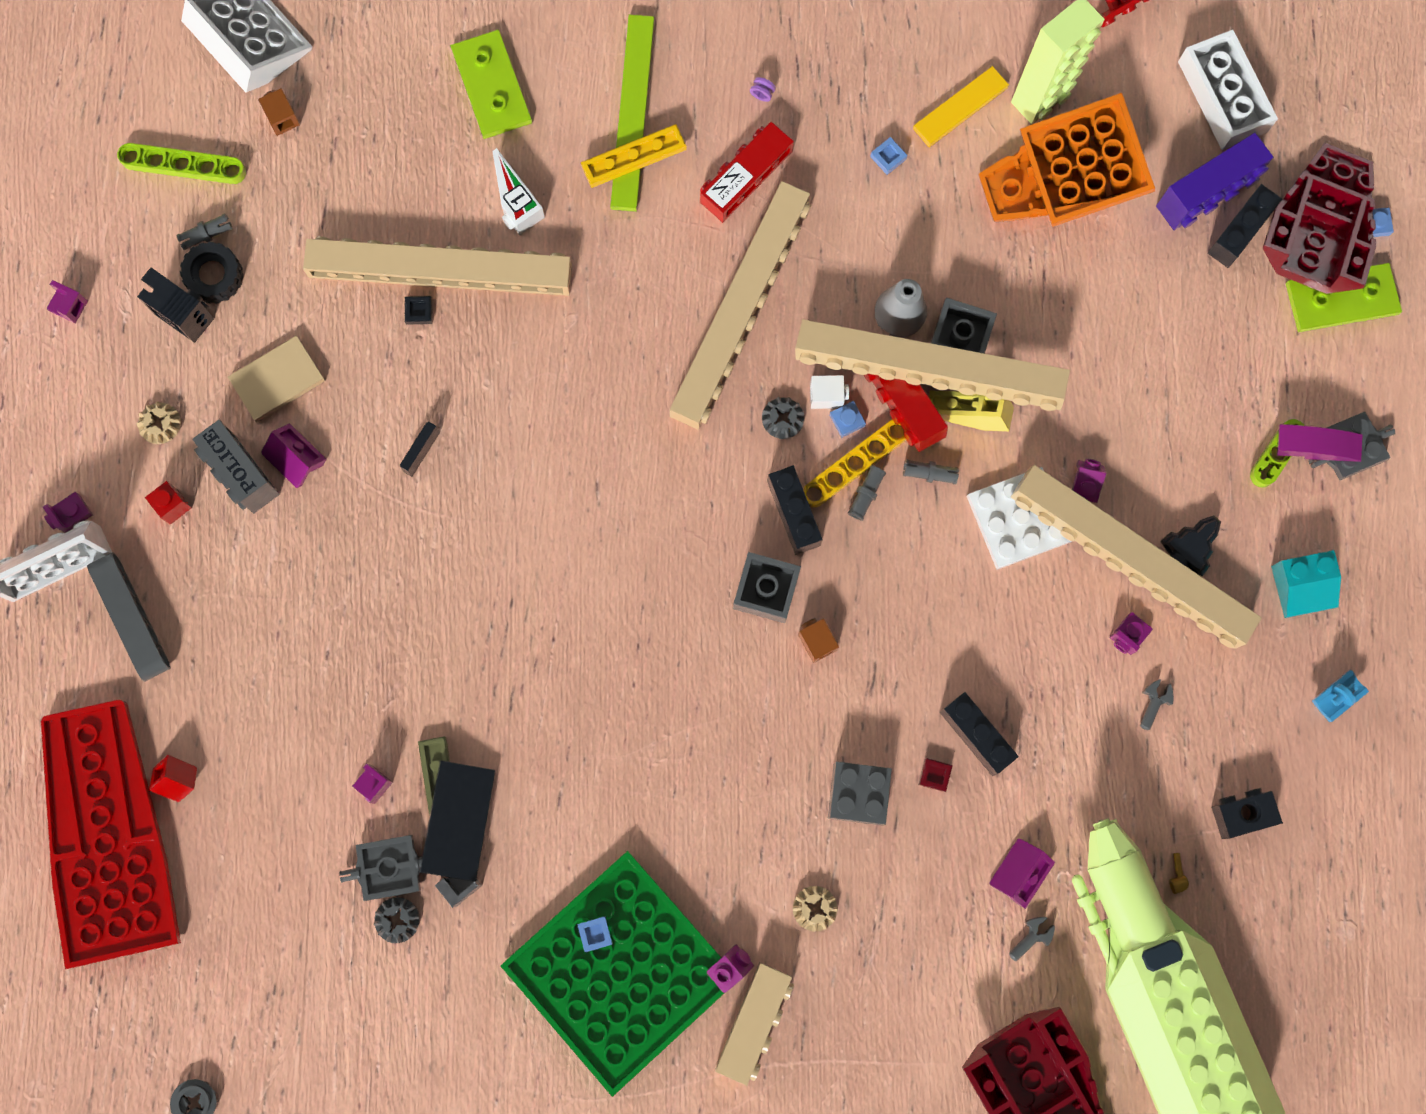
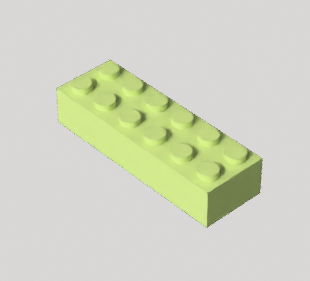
(1057, 60)

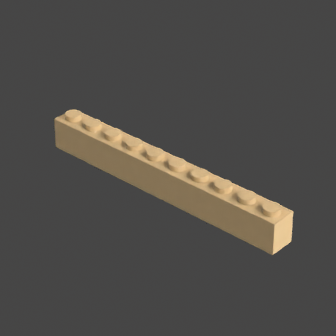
(437, 266)
(740, 305)
(932, 365)
(1135, 557)

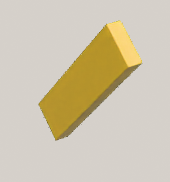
(960, 106)
(633, 156)

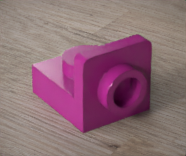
(67, 513)
(1130, 634)

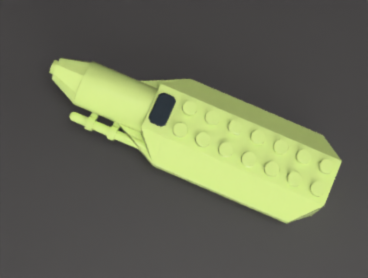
(1169, 991)

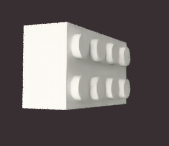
(1227, 89)

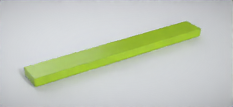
(633, 104)

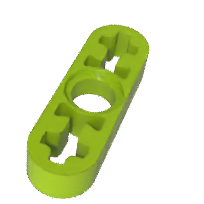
(1278, 465)

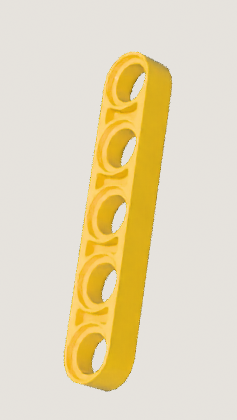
(848, 474)

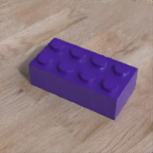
(1214, 182)

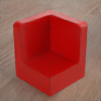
(173, 778)

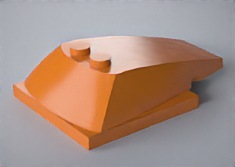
(1070, 166)

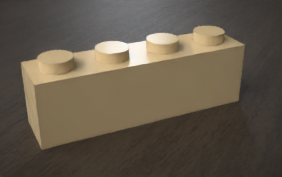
(753, 1024)

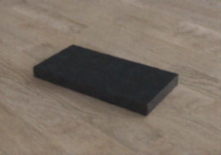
(457, 821)

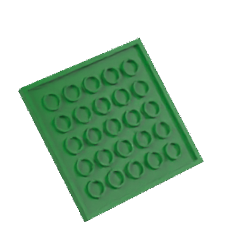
(623, 999)

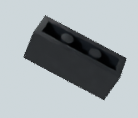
(1244, 226)
(794, 510)
(979, 734)

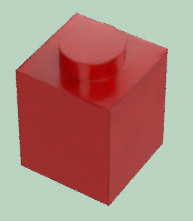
(168, 502)

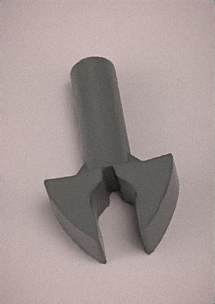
(1155, 703)
(1023, 946)

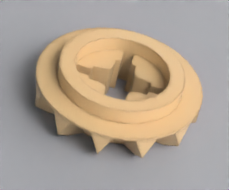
(171, 423)
(802, 912)

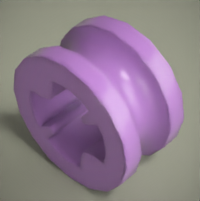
(762, 89)

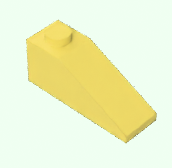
(973, 410)

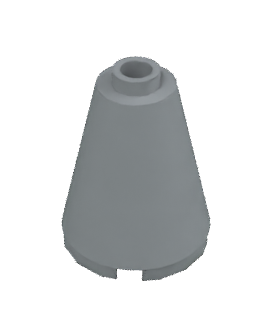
(901, 309)

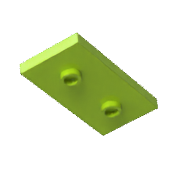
(491, 84)
(1321, 310)

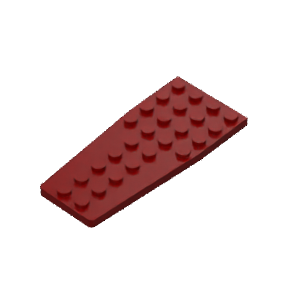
(104, 838)

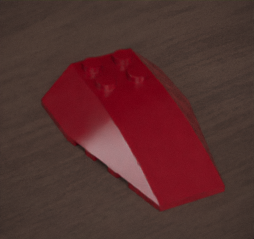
(1326, 224)
(1034, 1068)

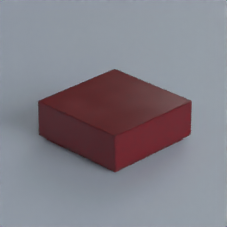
(935, 775)

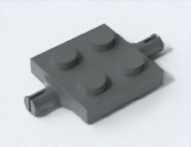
(1372, 446)
(386, 868)

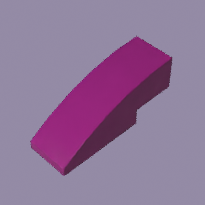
(1319, 443)

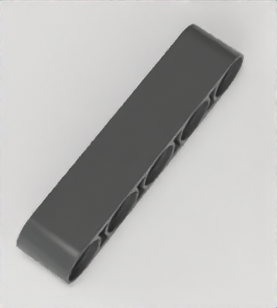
(128, 617)

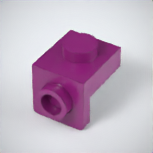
(1089, 479)
(730, 968)

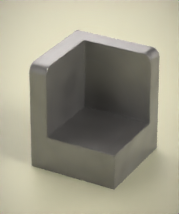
(457, 890)

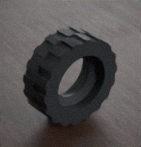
(211, 252)

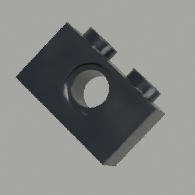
(1262, 808)

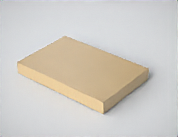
(276, 379)

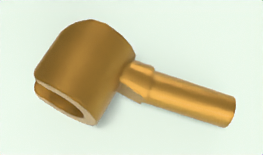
(1180, 882)

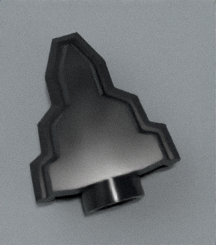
(1193, 544)

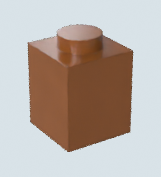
(278, 111)
(817, 639)

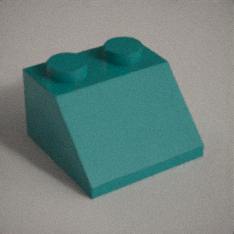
(1308, 583)

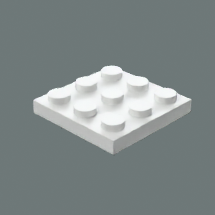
(1008, 529)

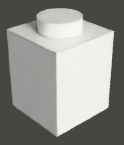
(828, 392)

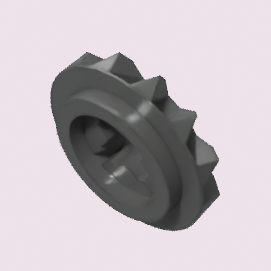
(782, 429)
(408, 913)
(191, 1088)

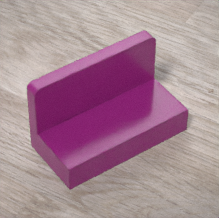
(292, 454)
(1022, 872)

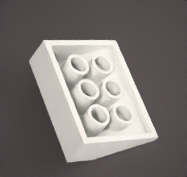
(246, 38)
(52, 560)

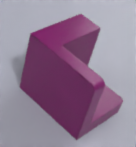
(66, 302)
(372, 784)

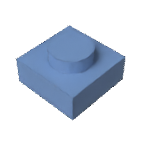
(888, 156)
(1383, 222)
(847, 419)
(595, 934)

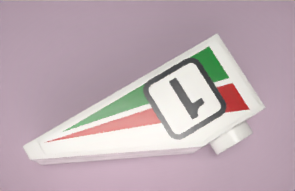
(518, 203)

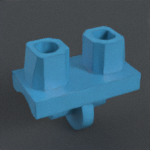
(1340, 696)

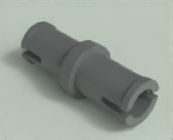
(204, 231)
(930, 471)
(866, 493)

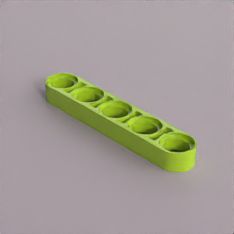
(170, 157)

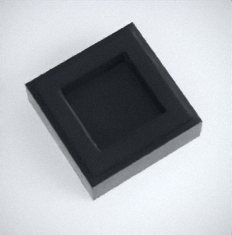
(418, 310)

